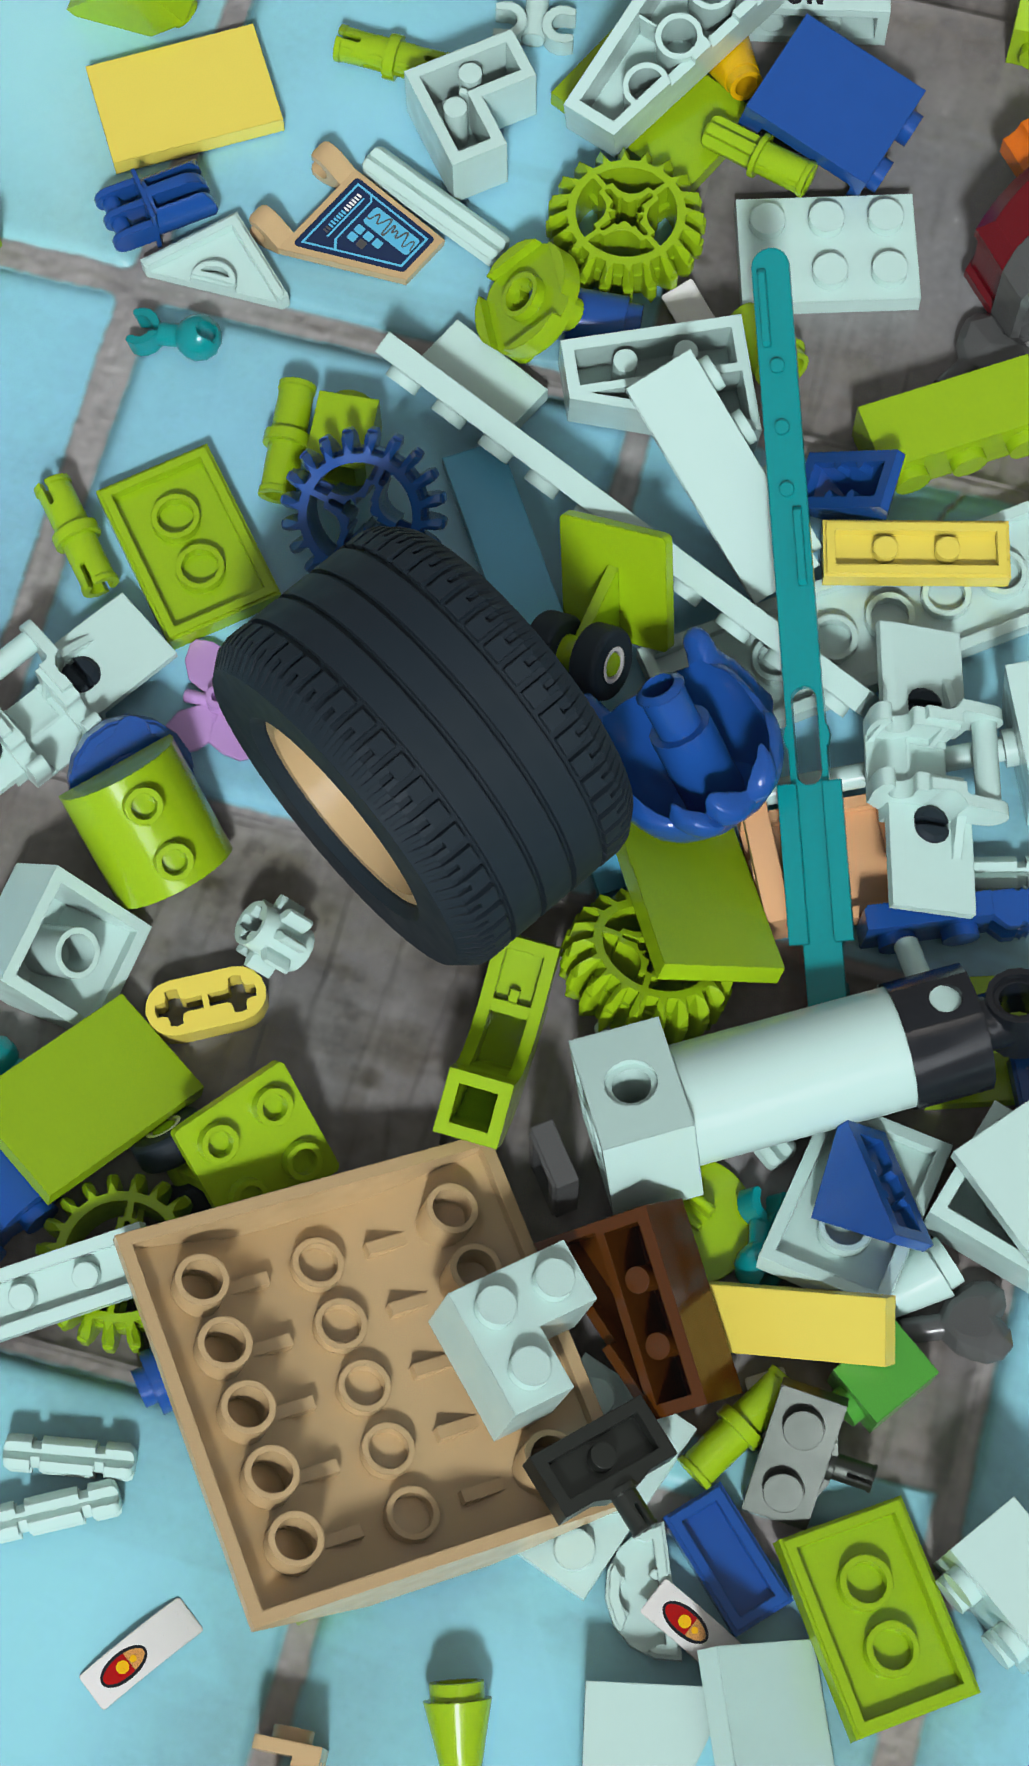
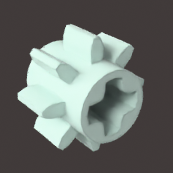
(274, 936)

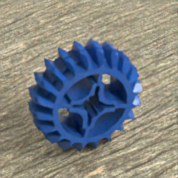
(337, 497)

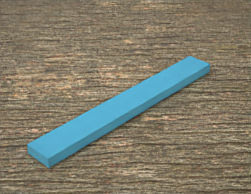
(509, 560)

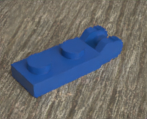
(998, 913)

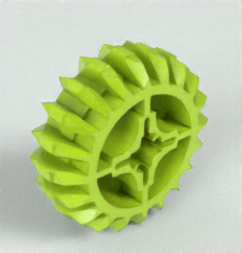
(629, 204)
(615, 979)
(82, 1220)

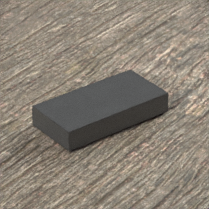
(553, 1169)

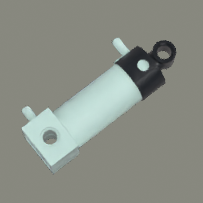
(686, 1104)

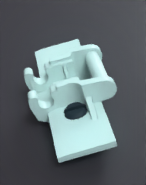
(76, 687)
(905, 769)

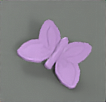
(205, 721)

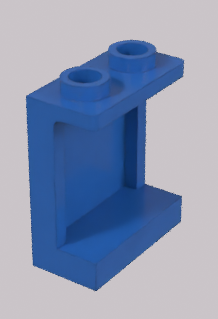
(835, 105)

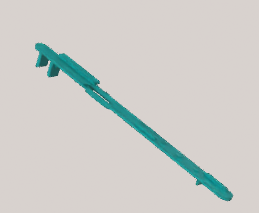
(808, 814)

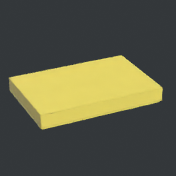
(185, 98)

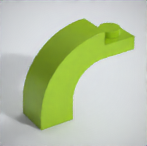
(500, 1045)

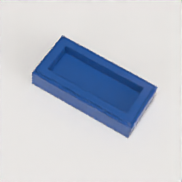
(727, 1560)

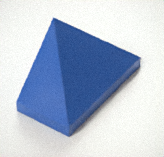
(852, 483)
(868, 1191)

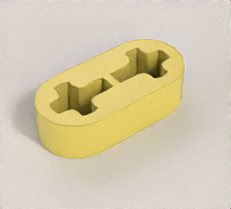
(204, 990)

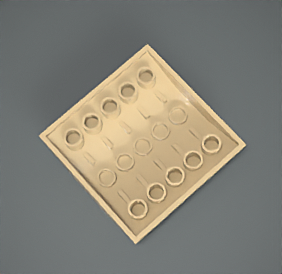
(321, 1395)

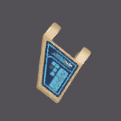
(353, 228)

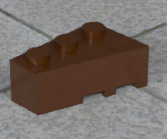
(654, 1306)

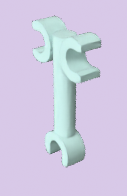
(537, 25)

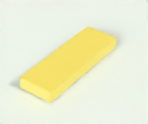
(915, 553)
(807, 1323)

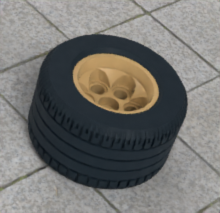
(426, 743)

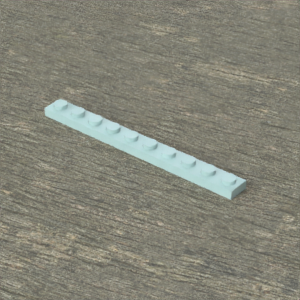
(552, 475)

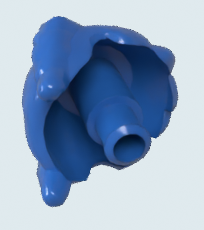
(697, 745)

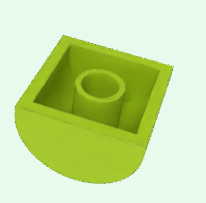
(148, 825)

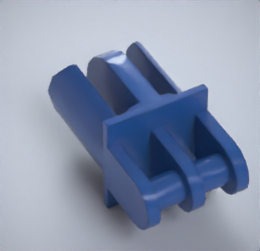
(162, 200)

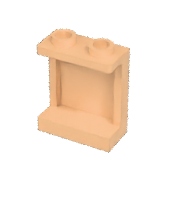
(866, 856)

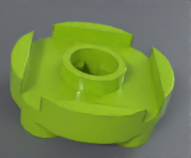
(524, 325)

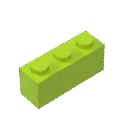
(951, 423)

